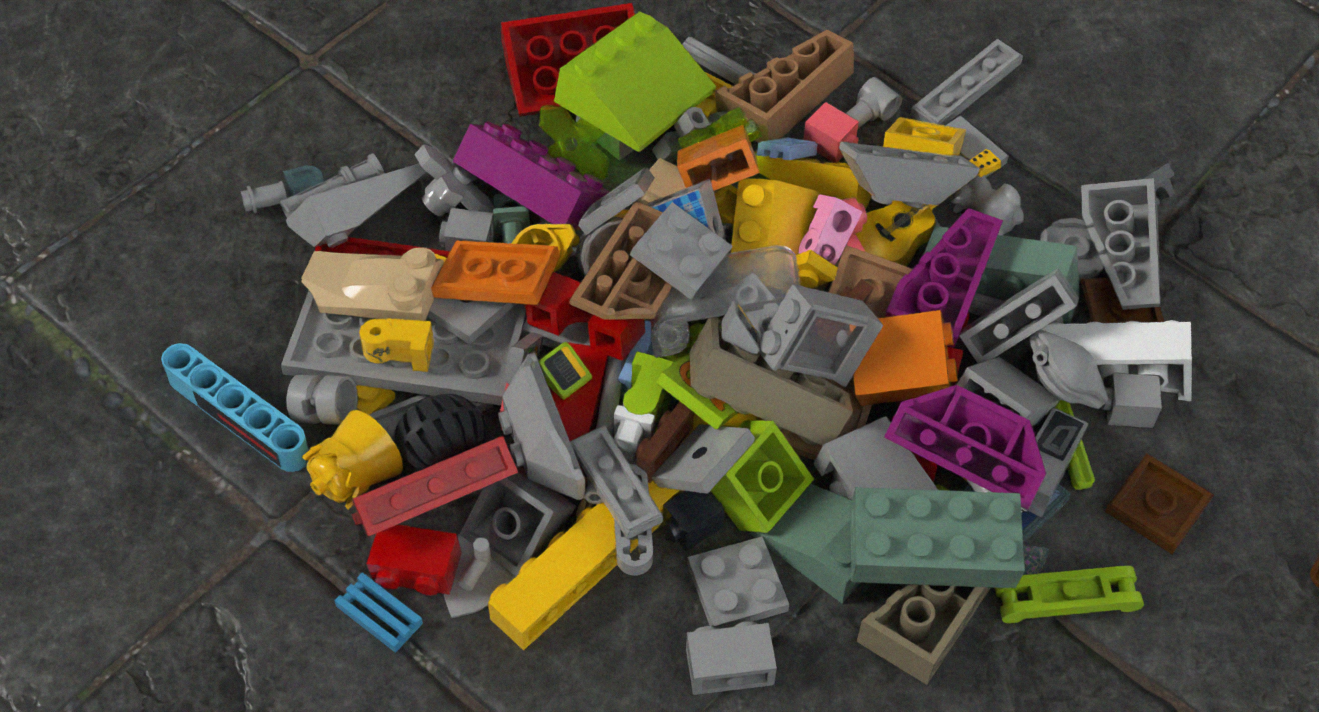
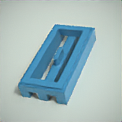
(355, 592)

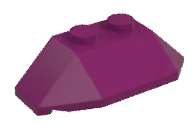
(972, 440)

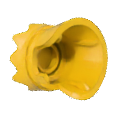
(353, 459)

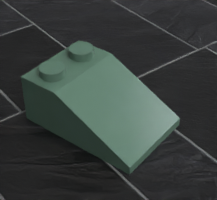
(816, 540)

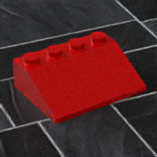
(544, 44)

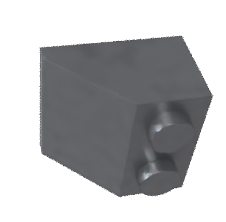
(517, 519)

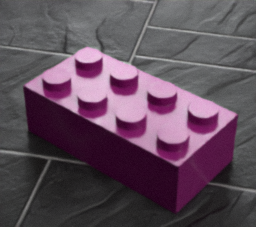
(528, 173)

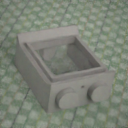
(819, 334)

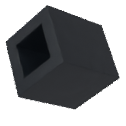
(692, 518)

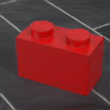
(415, 559)

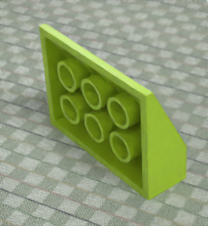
(633, 82)

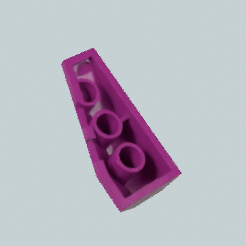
(949, 272)

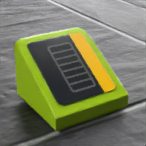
(564, 370)

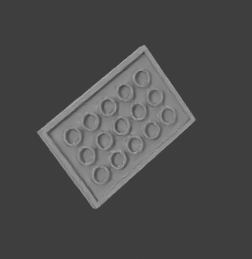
(332, 346)

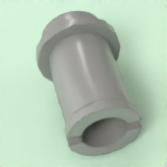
(263, 196)

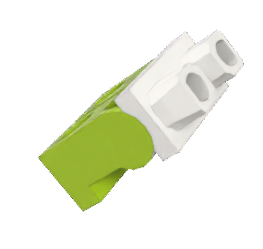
(642, 405)

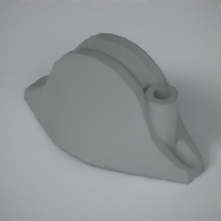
(1067, 370)

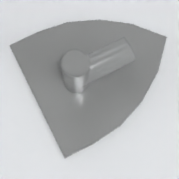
(475, 578)

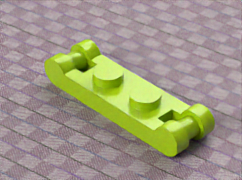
(1071, 593)

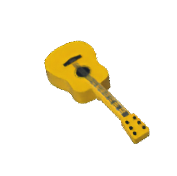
(901, 229)

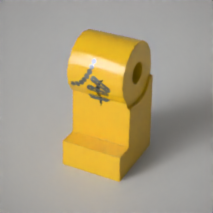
(398, 341)

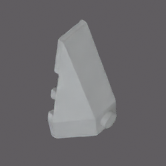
(1126, 236)

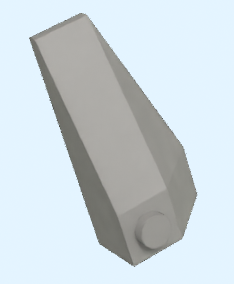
(340, 211)

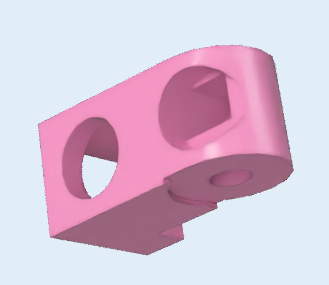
(830, 228)

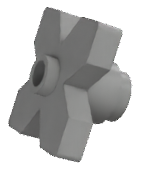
(450, 185)

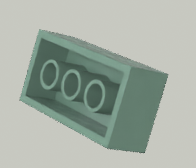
(936, 537)

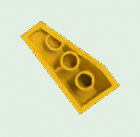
(827, 178)

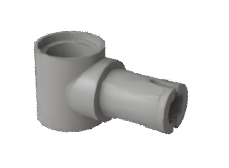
(875, 101)

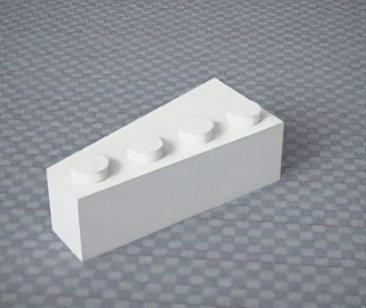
(1136, 349)

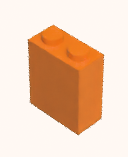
(719, 158)
(906, 359)

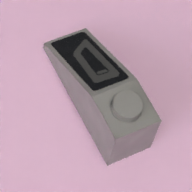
(1057, 445)

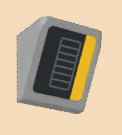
(739, 330)

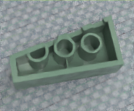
(1021, 262)

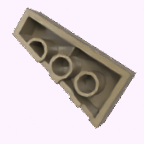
(749, 385)
(920, 626)

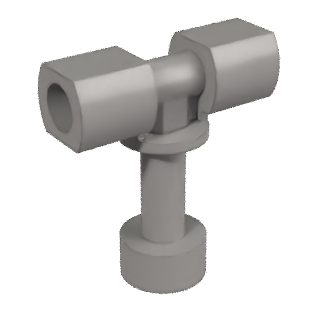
(691, 120)

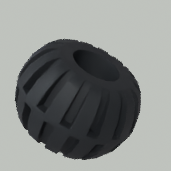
(439, 431)

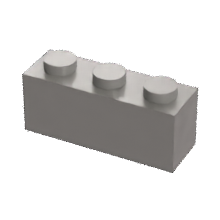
(1019, 316)

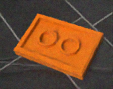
(496, 272)

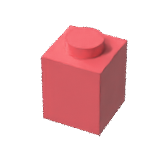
(828, 128)

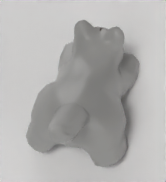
(998, 203)

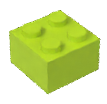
(762, 480)

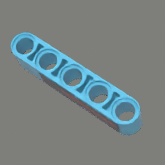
(243, 420)

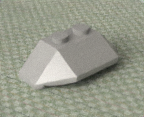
(907, 174)
(539, 432)

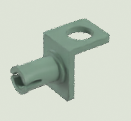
(509, 220)

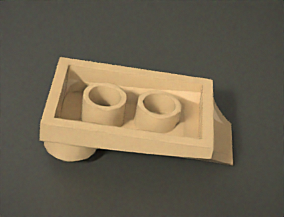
(373, 283)

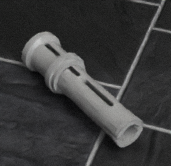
(358, 172)

